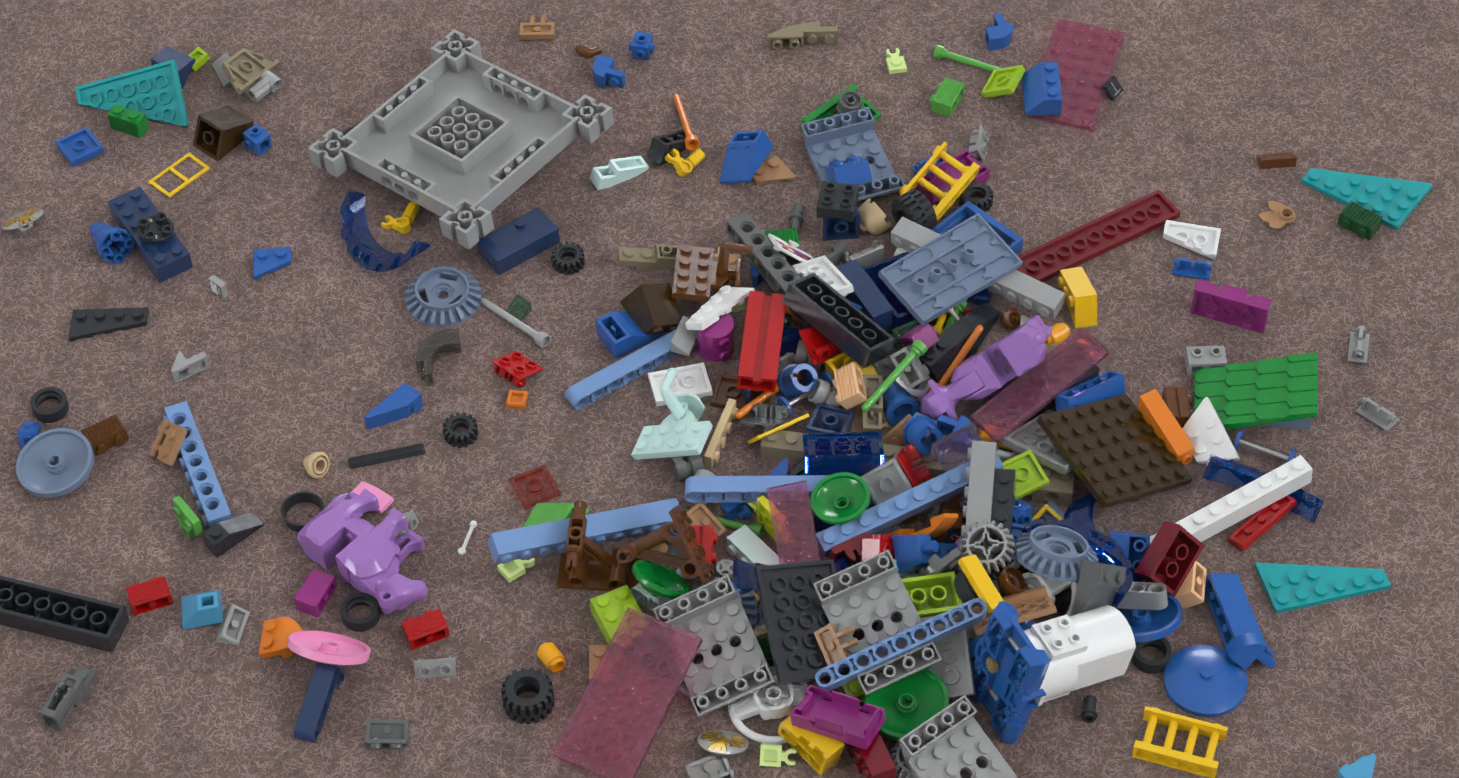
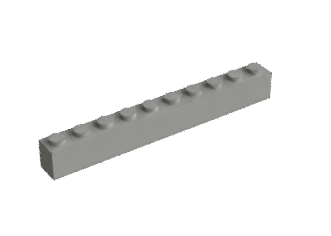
(1015, 286)
(979, 493)

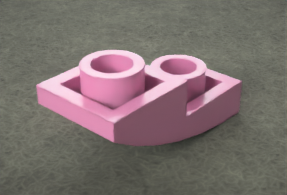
(383, 498)

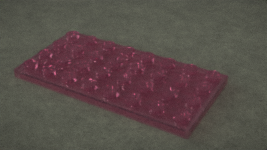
(1085, 63)
(628, 696)

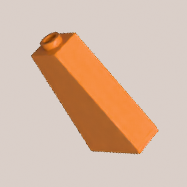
(1165, 426)

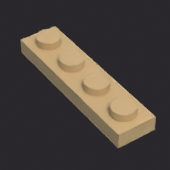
(719, 437)

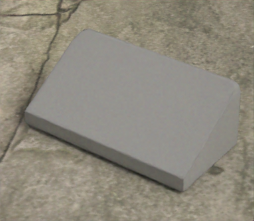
(220, 73)
(683, 339)
(233, 625)

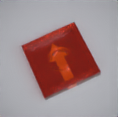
(534, 486)

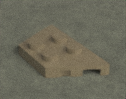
(246, 68)

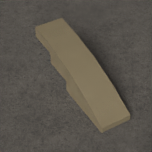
(872, 418)

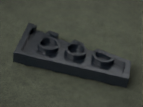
(98, 321)

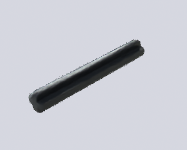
(386, 456)

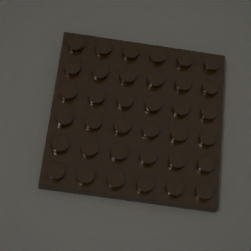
(1114, 450)

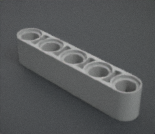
(1145, 596)

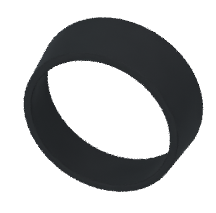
(296, 498)

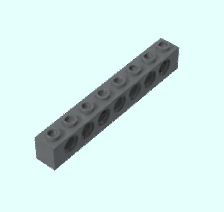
(764, 257)

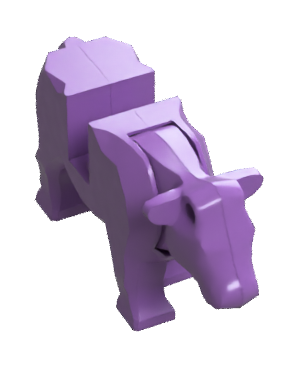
(989, 369)
(365, 553)

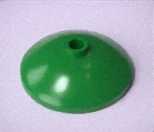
(837, 491)
(659, 580)

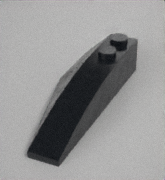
(951, 341)

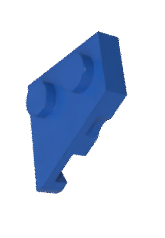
(270, 260)

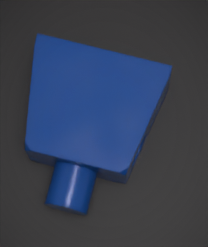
(913, 552)

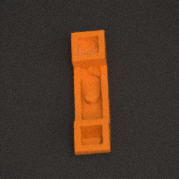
(939, 525)

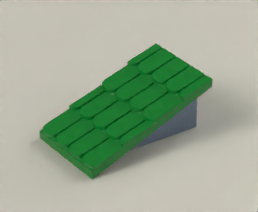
(1262, 392)

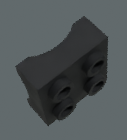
(837, 200)

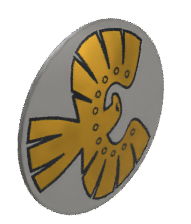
(22, 219)
(722, 742)

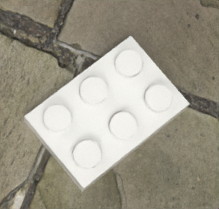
(690, 379)

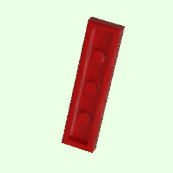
(1260, 523)

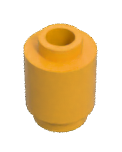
(1059, 334)
(551, 657)

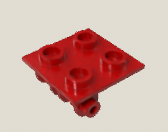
(818, 346)
(515, 368)
(913, 475)

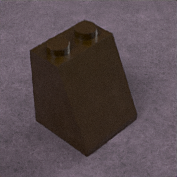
(220, 131)
(653, 308)

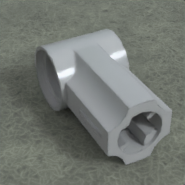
(268, 83)

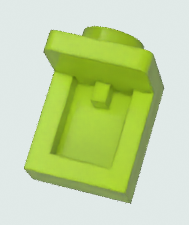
(200, 56)

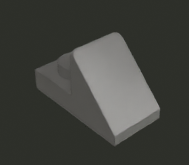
(185, 367)

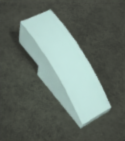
(617, 171)

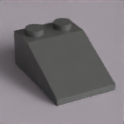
(1097, 585)

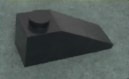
(664, 144)
(230, 532)

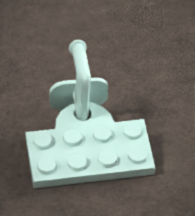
(680, 431)

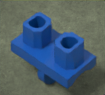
(738, 510)

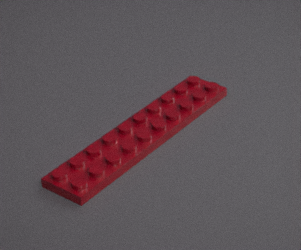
(1098, 236)

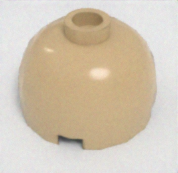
(872, 218)

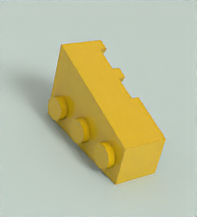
(1079, 296)
(814, 748)

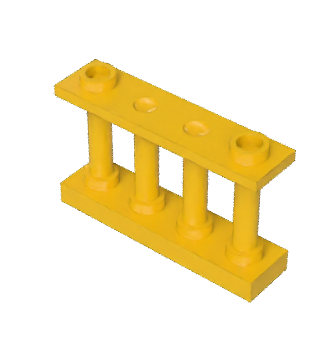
(957, 186)
(1175, 759)

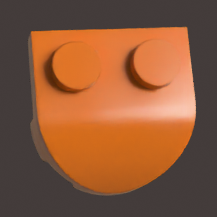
(276, 636)

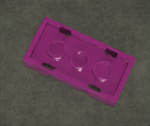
(966, 159)
(1231, 306)
(838, 717)

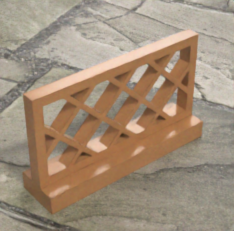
(1028, 604)

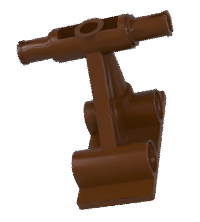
(683, 542)
(587, 564)

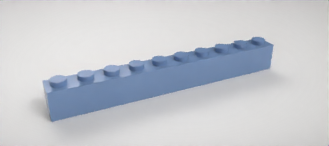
(899, 507)
(601, 527)

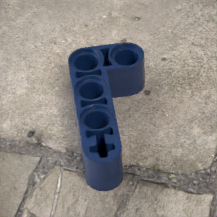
(317, 701)

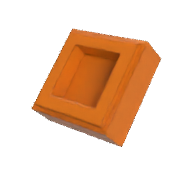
(517, 399)

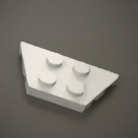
(1208, 434)

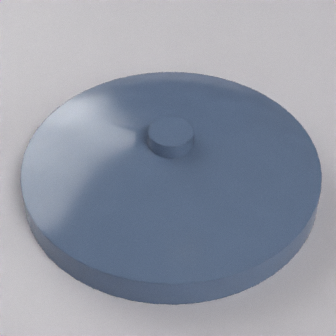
(55, 462)

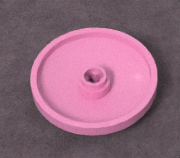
(329, 647)

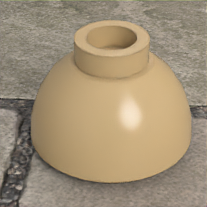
(317, 464)

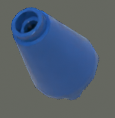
(111, 242)

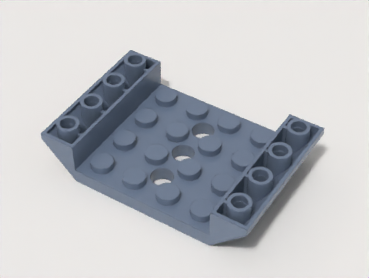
(848, 136)

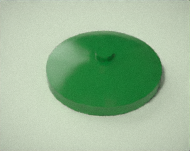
(909, 702)

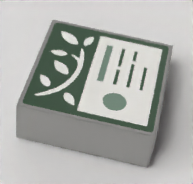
(218, 286)

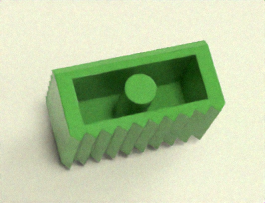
(947, 97)

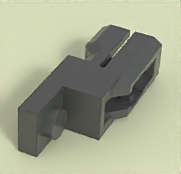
(65, 696)

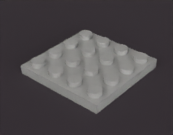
(1033, 437)
(956, 663)

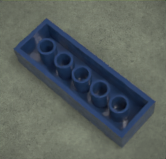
(162, 258)

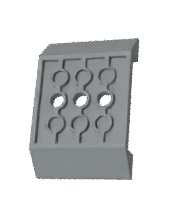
(872, 594)
(718, 618)
(951, 744)

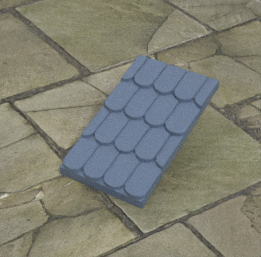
(950, 269)

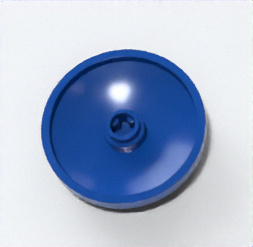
(1154, 624)
(1204, 681)

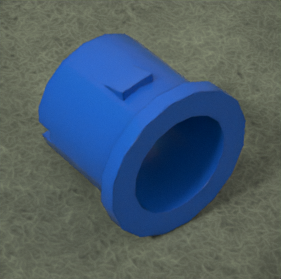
(790, 386)
(898, 404)
(916, 429)

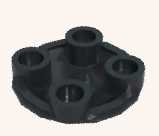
(155, 228)

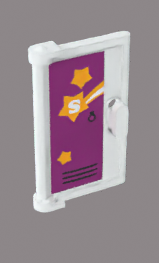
(789, 248)

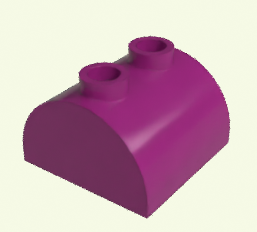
(717, 340)

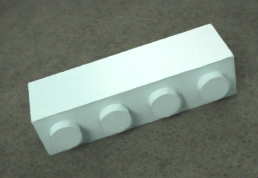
(750, 548)

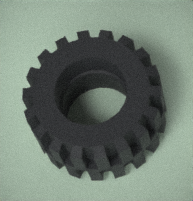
(915, 207)
(532, 708)

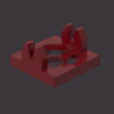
(851, 548)

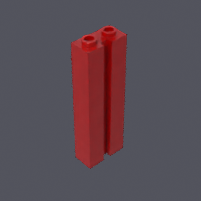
(761, 342)

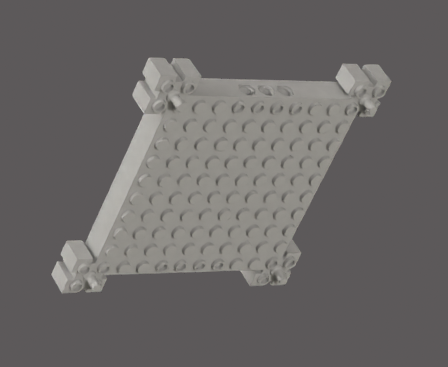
(461, 137)

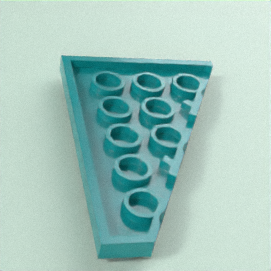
(148, 90)
(1385, 196)

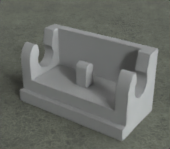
(867, 256)

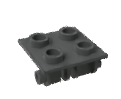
(768, 415)

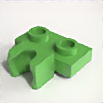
(188, 519)

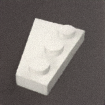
(1193, 237)

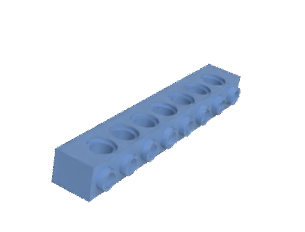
(198, 468)

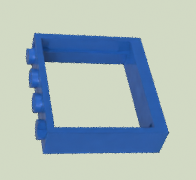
(968, 210)

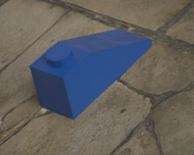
(398, 405)

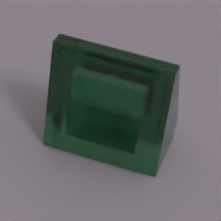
(519, 307)

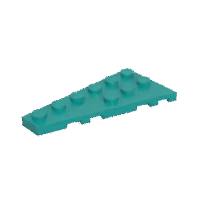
(1304, 586)

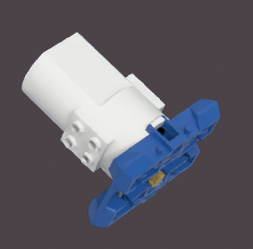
(1027, 667)

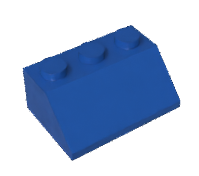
(1042, 90)

